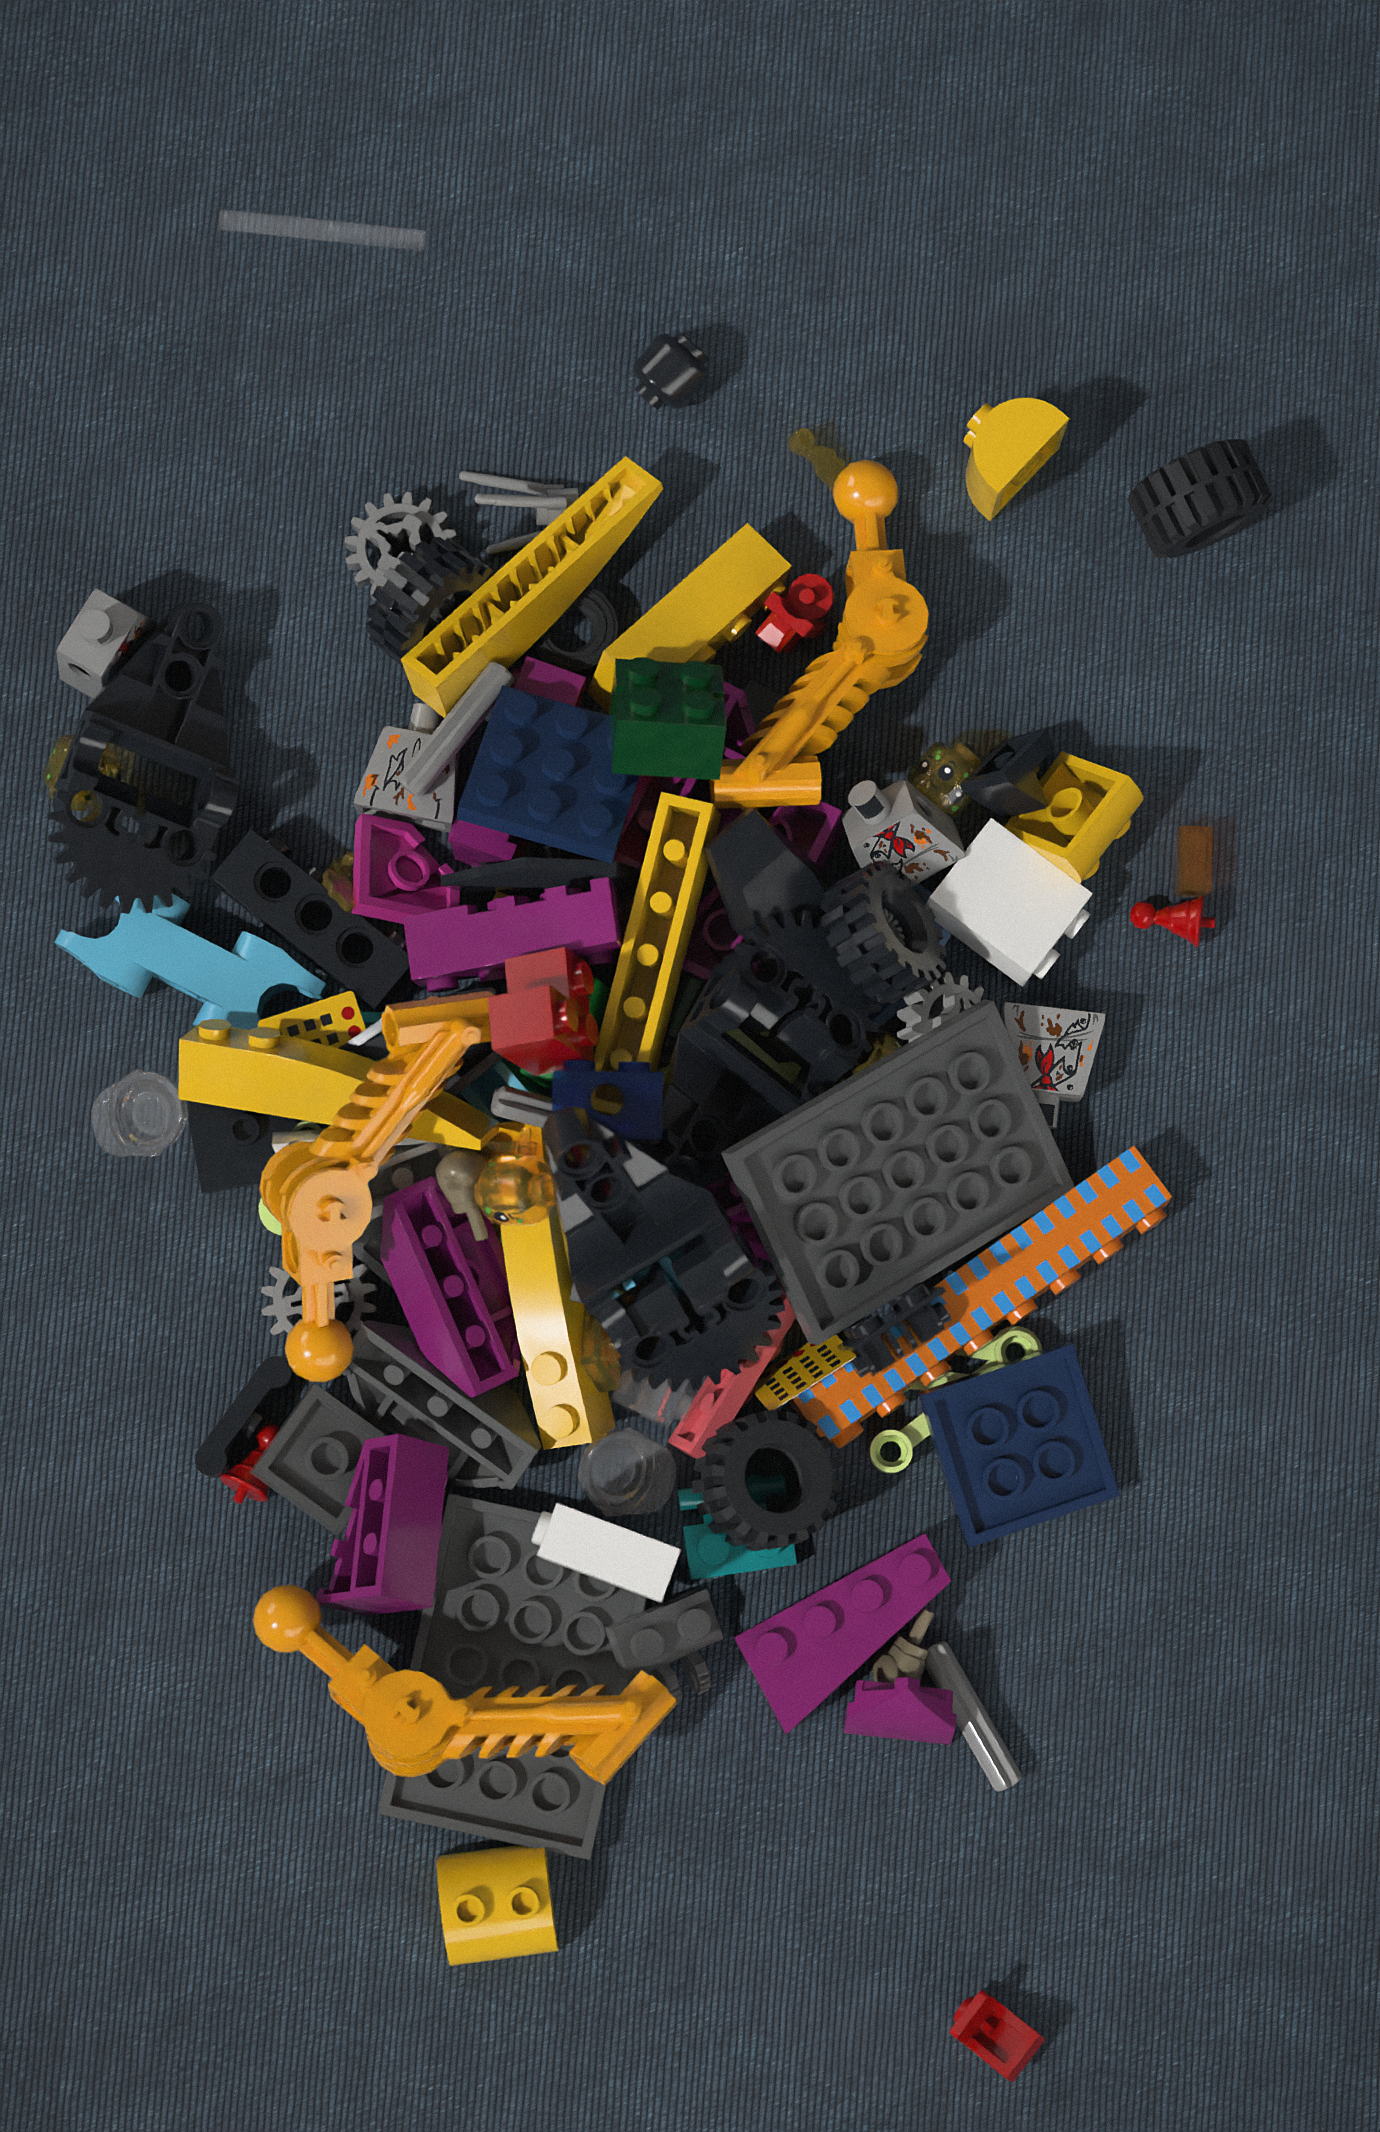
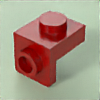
(995, 2034)

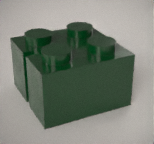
(667, 719)

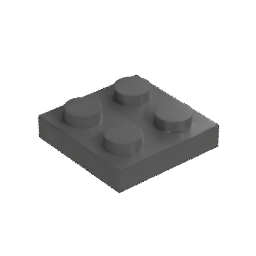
(316, 1457)

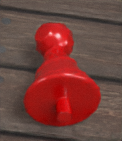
(1181, 919)
(238, 1476)

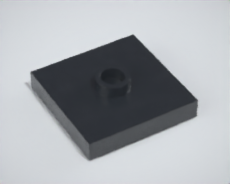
(232, 1144)

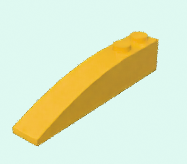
(530, 589)
(302, 1081)
(550, 1325)

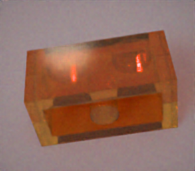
(1193, 861)

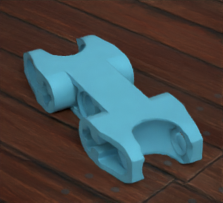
(227, 982)

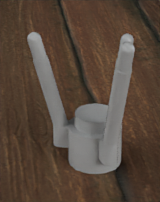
(549, 503)

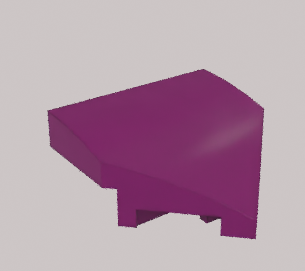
(901, 1711)

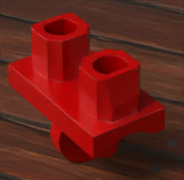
(796, 613)

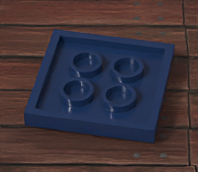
(549, 777)
(1018, 1444)

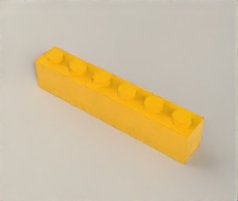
(655, 940)

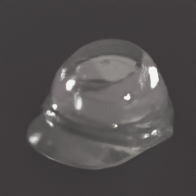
(139, 1115)
(626, 1473)

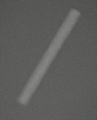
(322, 230)

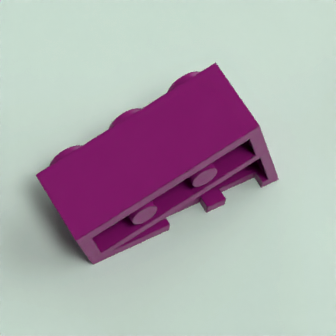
(393, 1529)

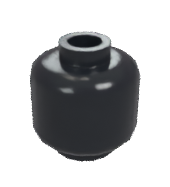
(670, 371)

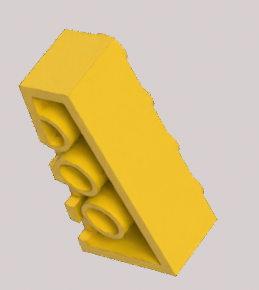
(701, 610)

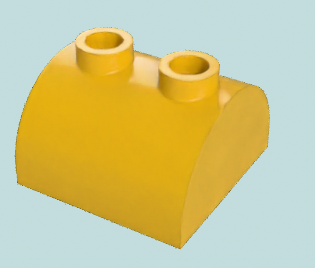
(1009, 449)
(1083, 814)
(496, 1904)

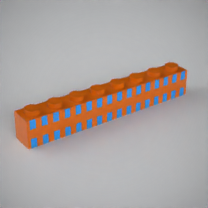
(997, 1288)

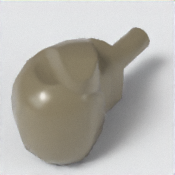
(457, 1178)
(906, 1655)

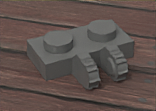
(664, 1635)

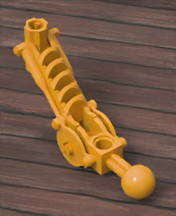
(872, 651)
(322, 1185)
(419, 1725)

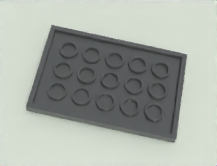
(898, 1171)
(502, 1624)

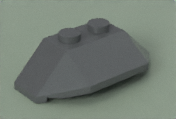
(408, 1396)

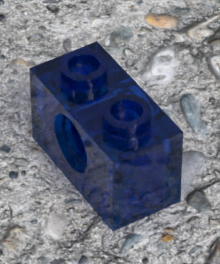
(639, 1088)

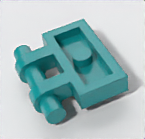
(712, 1556)

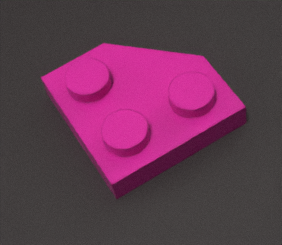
(396, 872)

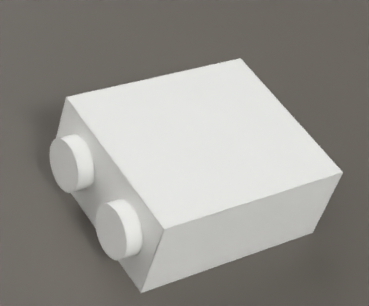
(1009, 904)
(605, 1551)

